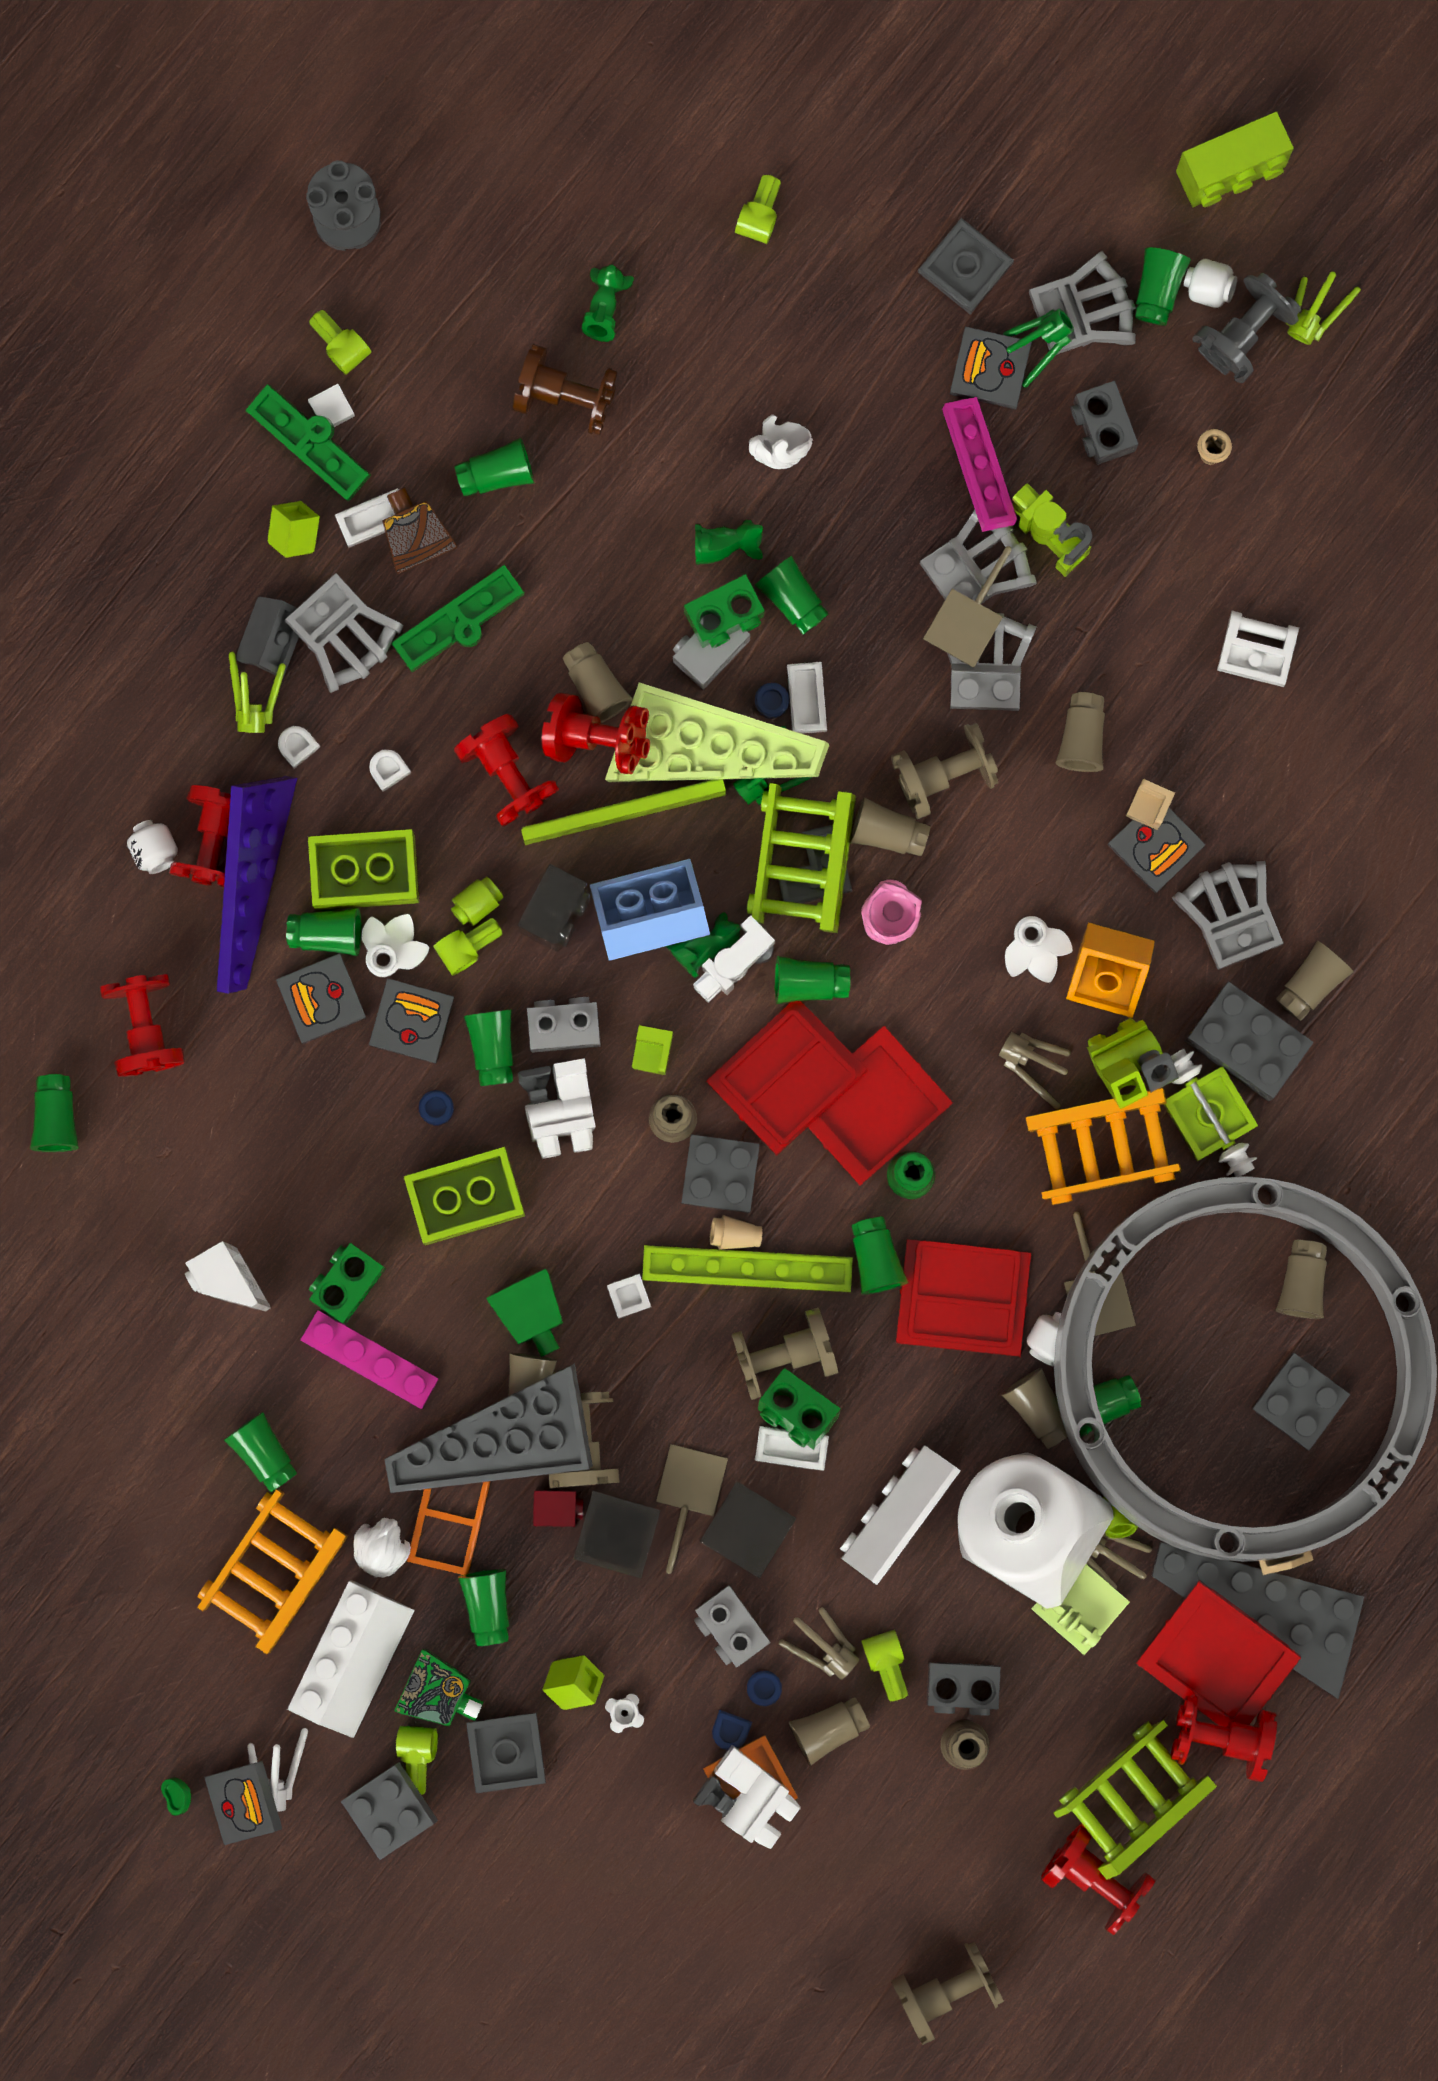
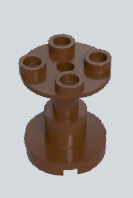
(552, 386)

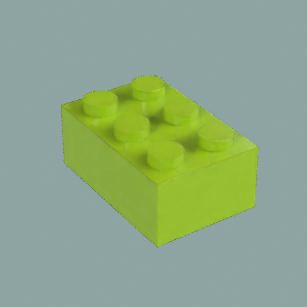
(1234, 160)
(363, 869)
(464, 1196)

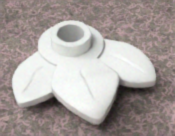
(395, 941)
(1039, 954)

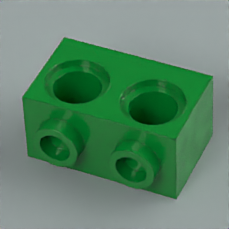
(719, 604)
(354, 1288)
(804, 1403)

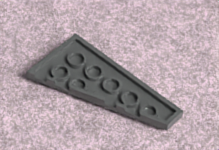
(517, 1437)
(1305, 1615)

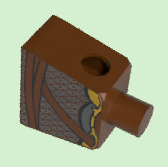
(414, 532)

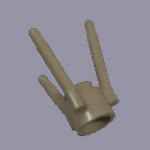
(1019, 1050)
(1100, 1548)
(839, 1658)

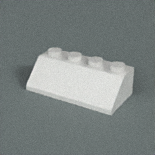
(225, 1276)
(900, 1513)
(351, 1659)

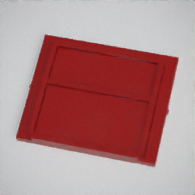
(786, 1076)
(880, 1109)
(963, 1298)
(1219, 1656)

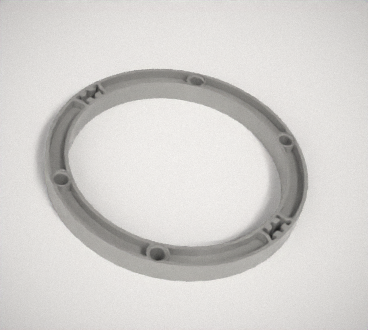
(1410, 1336)

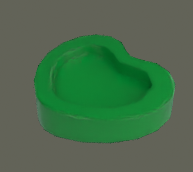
(177, 1795)

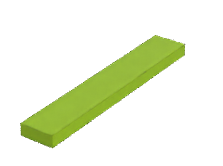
(623, 811)
(747, 1268)

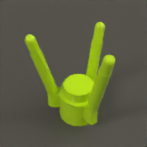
(1308, 324)
(249, 715)

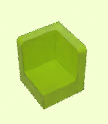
(293, 529)
(652, 1050)
(573, 1682)

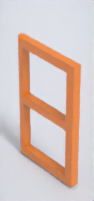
(423, 1510)

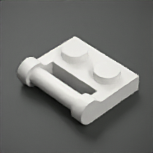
(1256, 659)

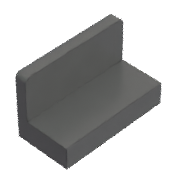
(267, 636)

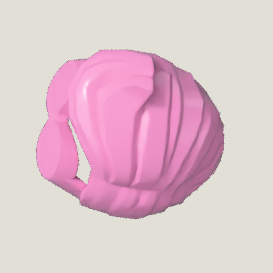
(891, 912)

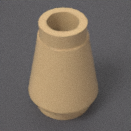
(1217, 440)
(733, 1233)

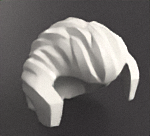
(780, 444)
(380, 1548)

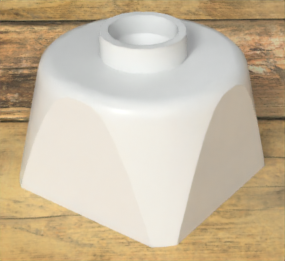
(1057, 1546)

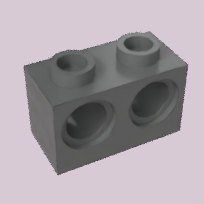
(1112, 421)
(964, 1677)

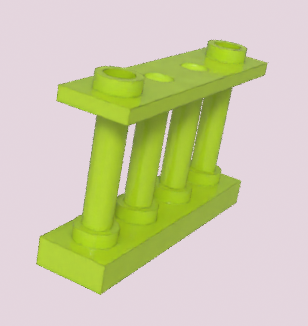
(834, 844)
(1166, 1812)

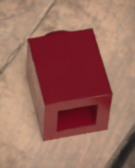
(557, 1508)

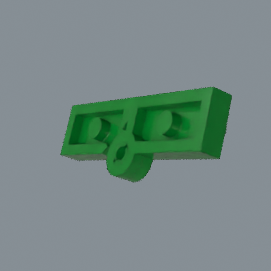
(309, 441)
(459, 619)

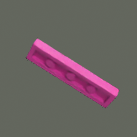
(979, 464)
(369, 1359)

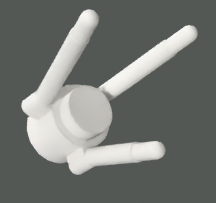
(279, 1791)

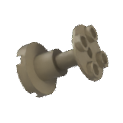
(933, 775)
(799, 1349)
(594, 1474)
(934, 1999)

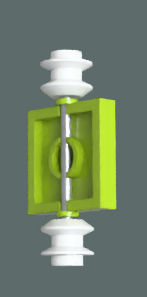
(1210, 1114)

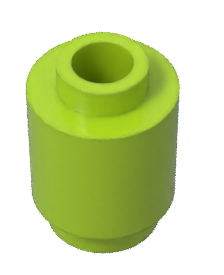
(476, 901)

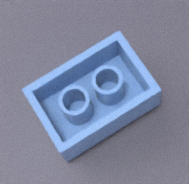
(649, 909)

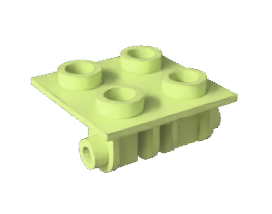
(1085, 1610)

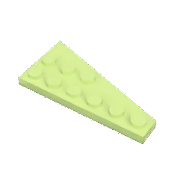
(712, 743)

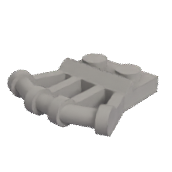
(1064, 295)
(955, 568)
(325, 615)
(991, 684)
(1240, 934)

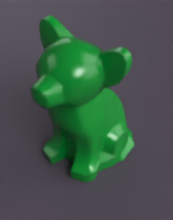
(599, 320)
(721, 542)
(697, 951)

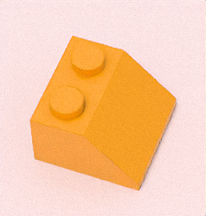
(1110, 970)

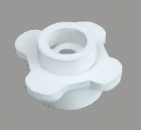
(620, 1722)

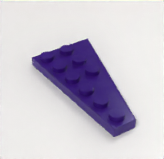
(253, 847)

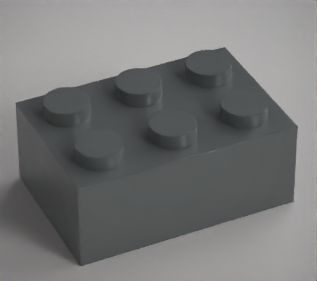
(1248, 1041)

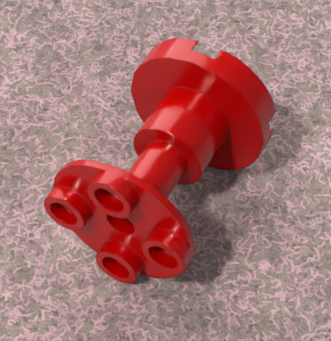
(574, 730)
(499, 759)
(214, 825)
(144, 1039)
(1237, 1740)
(1082, 1867)

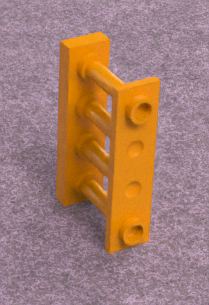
(1080, 1119)
(306, 1572)

